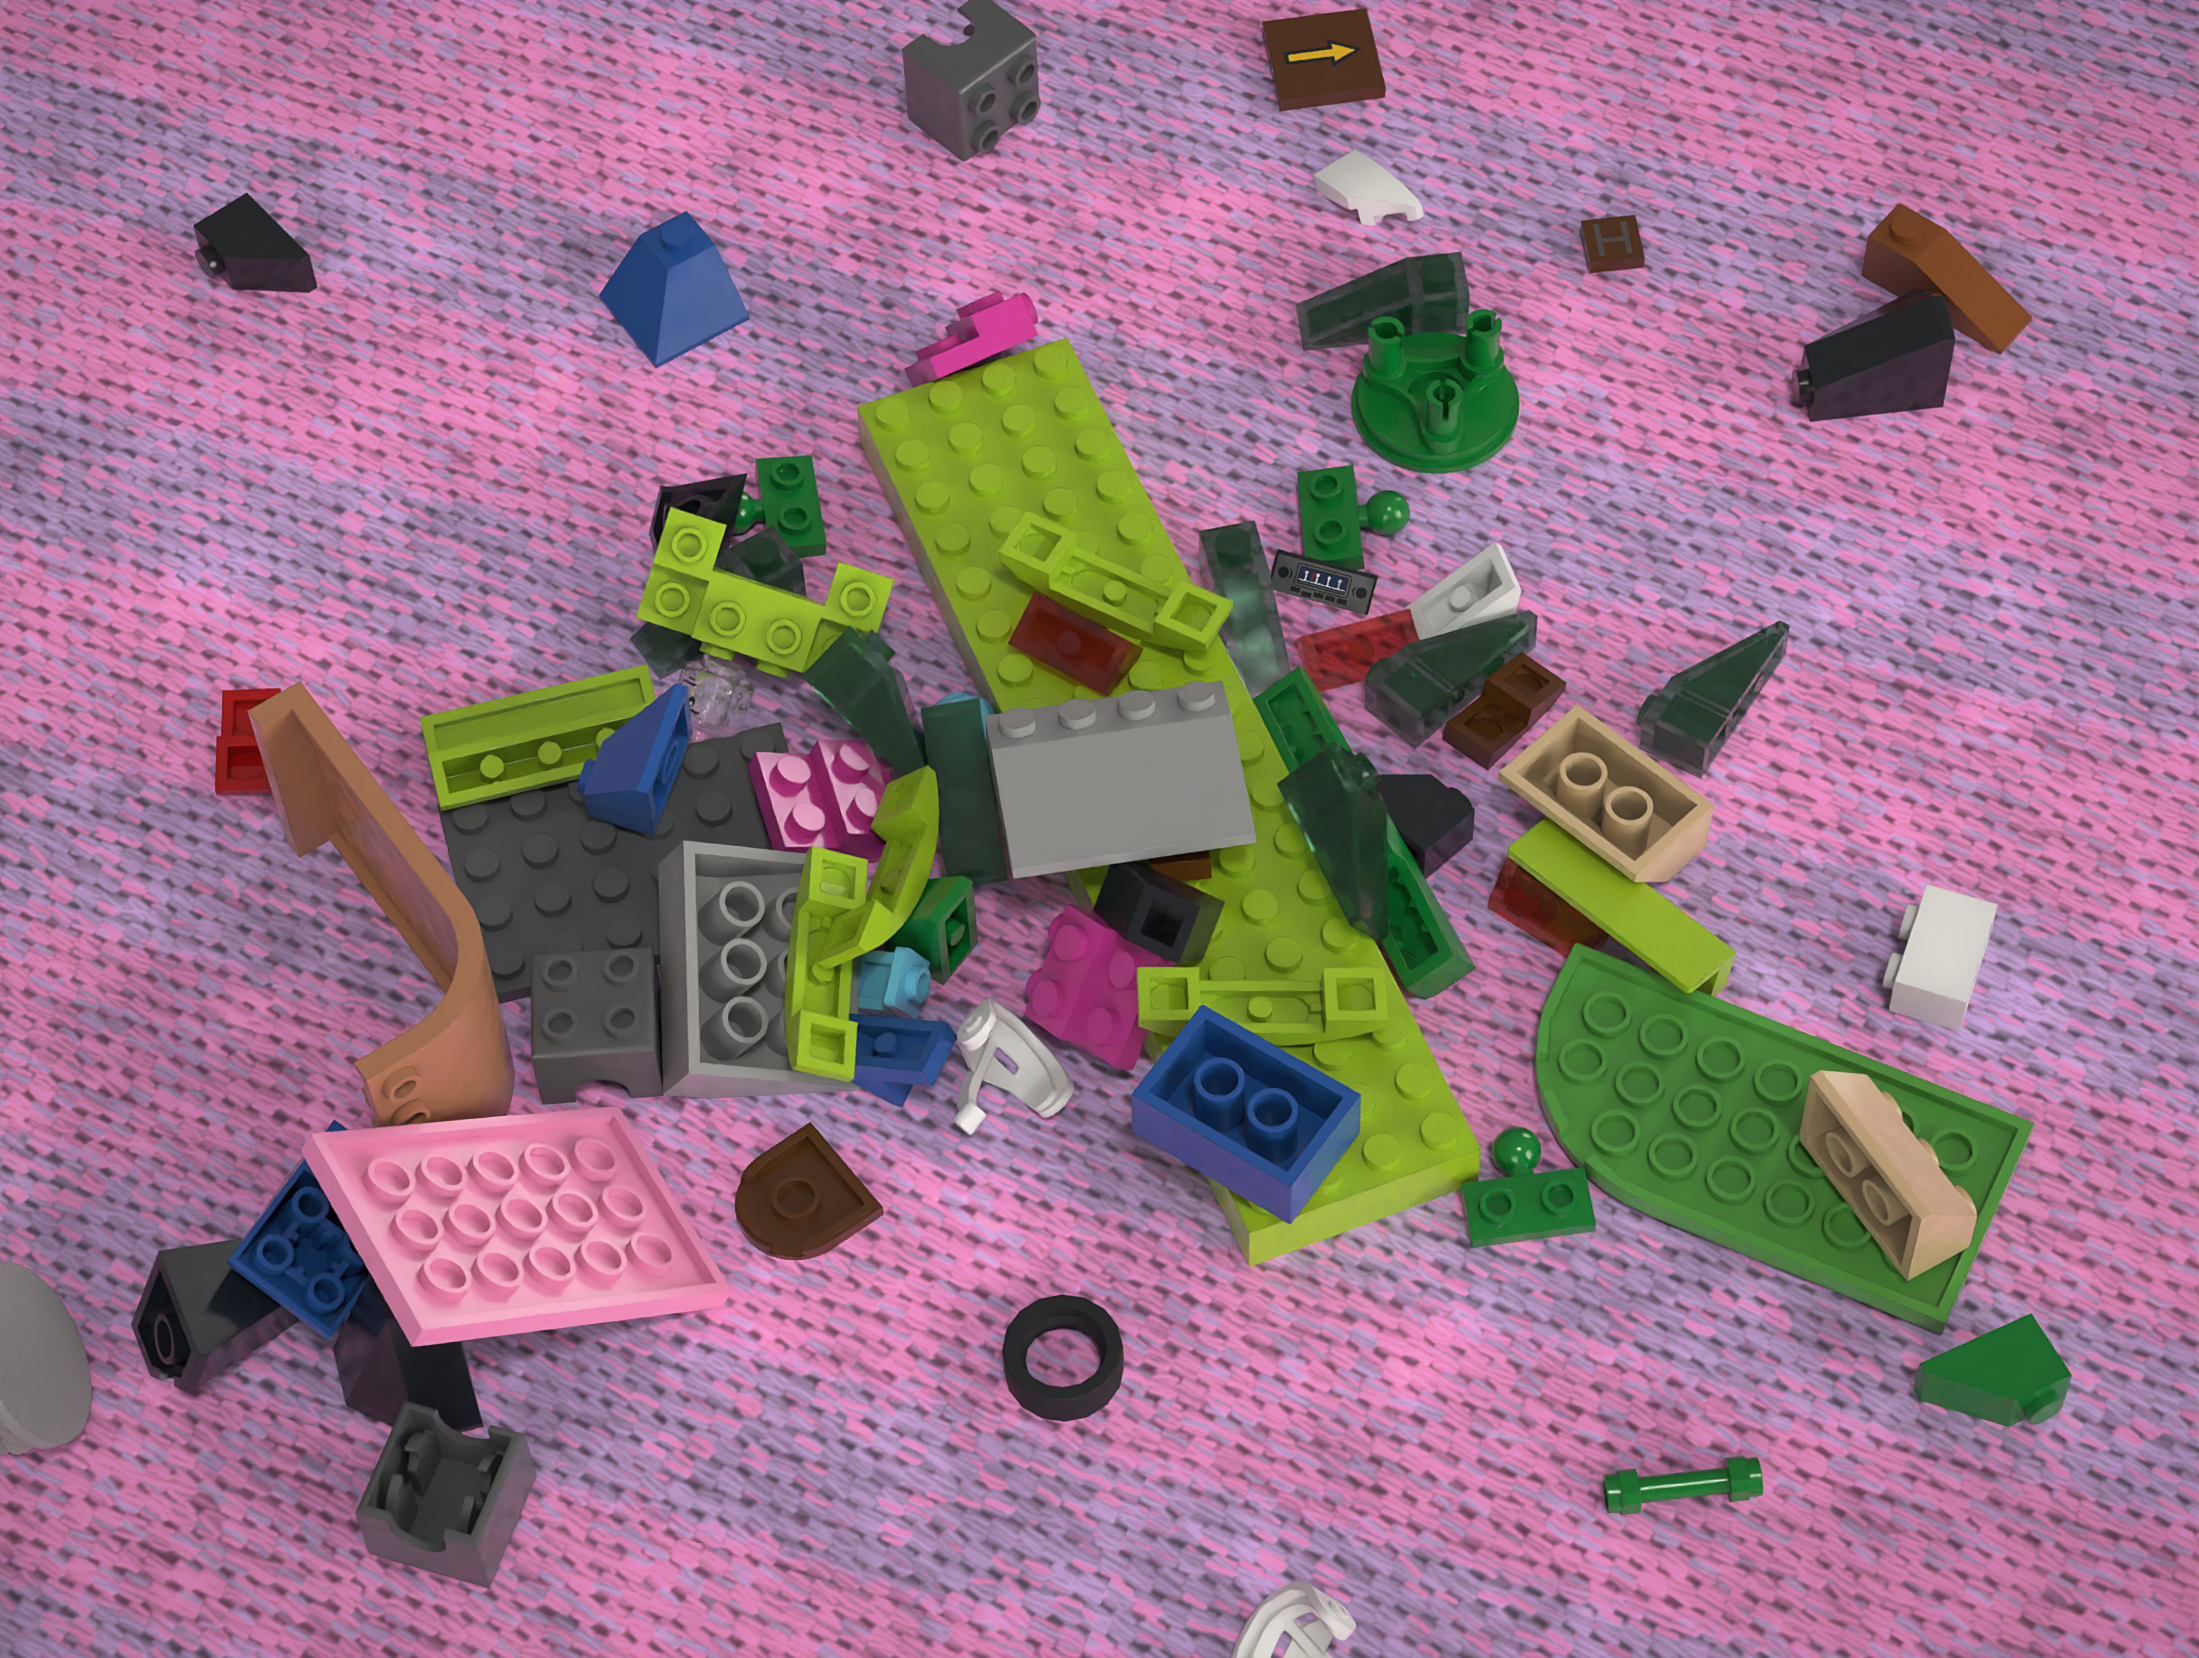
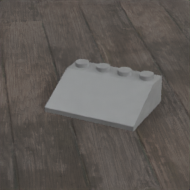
(1118, 779)
(725, 972)

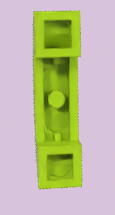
(1110, 593)
(910, 827)
(817, 999)
(1280, 1011)

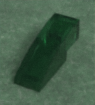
(967, 798)

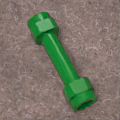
(1738, 1477)

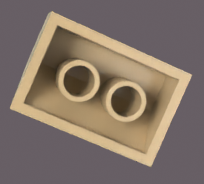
(1612, 797)
(1885, 1172)

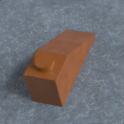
(1918, 254)

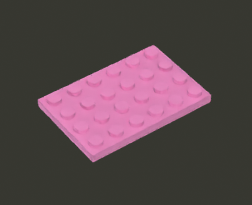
(514, 1223)

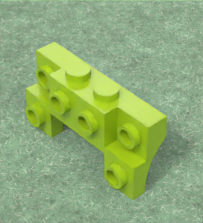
(748, 615)

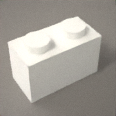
(1941, 956)

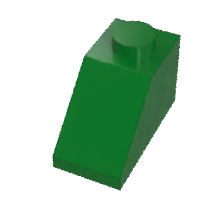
(941, 926)
(1998, 1376)

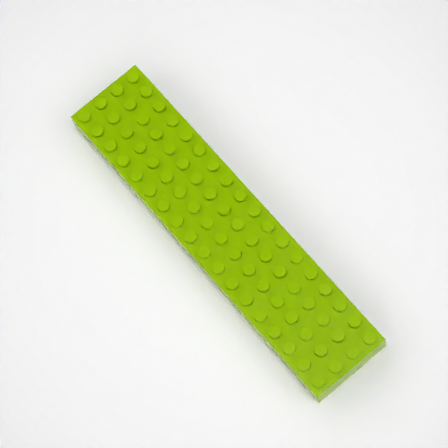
(1033, 437)

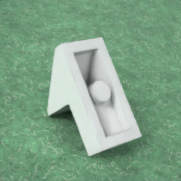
(1469, 596)

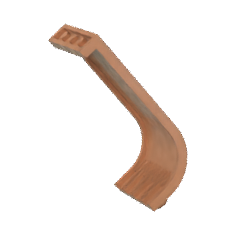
(460, 1054)

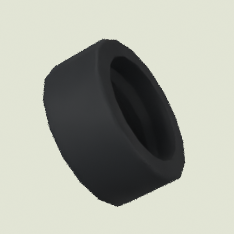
(1069, 1401)

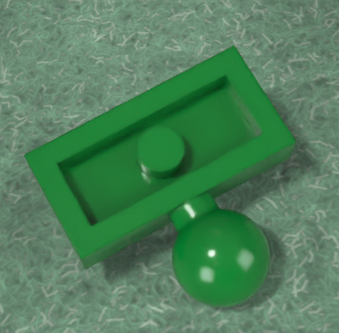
(787, 502)
(1335, 519)
(1525, 1203)

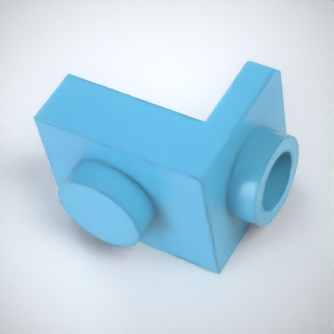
(892, 983)

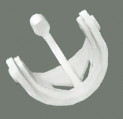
(1038, 1081)
(1279, 1614)

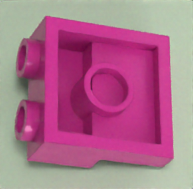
(982, 331)
(822, 797)
(1091, 987)

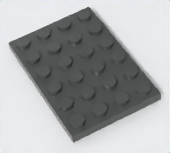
(573, 883)

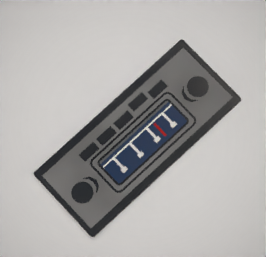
(1323, 582)

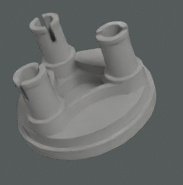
(41, 1366)

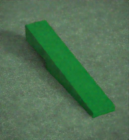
(1420, 934)

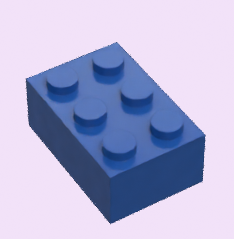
(1246, 1113)

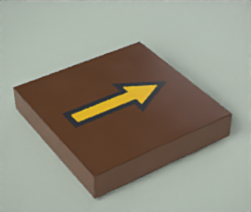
(1323, 59)

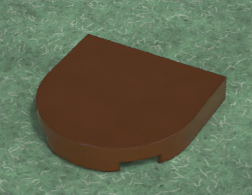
(802, 1198)

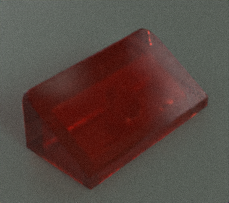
(1074, 644)
(1349, 651)
(1542, 912)

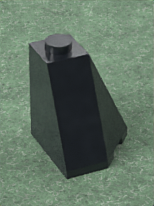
(1880, 361)
(202, 1315)
(383, 1369)

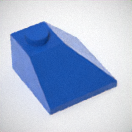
(673, 291)
(639, 764)

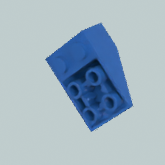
(303, 1253)

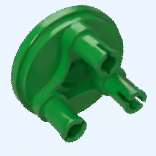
(1435, 395)

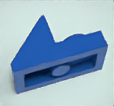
(899, 1054)

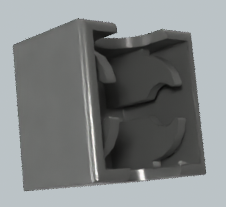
(975, 88)
(596, 1021)
(445, 1496)

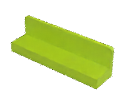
(1625, 909)

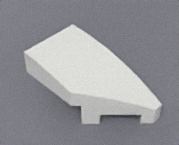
(1368, 187)

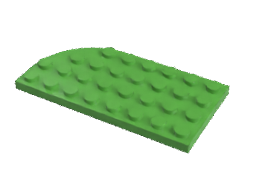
(1700, 1124)

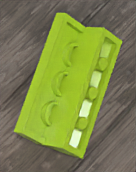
(529, 736)

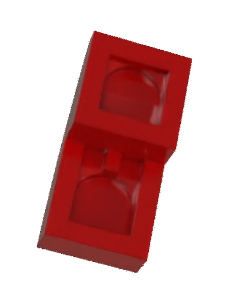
(238, 758)

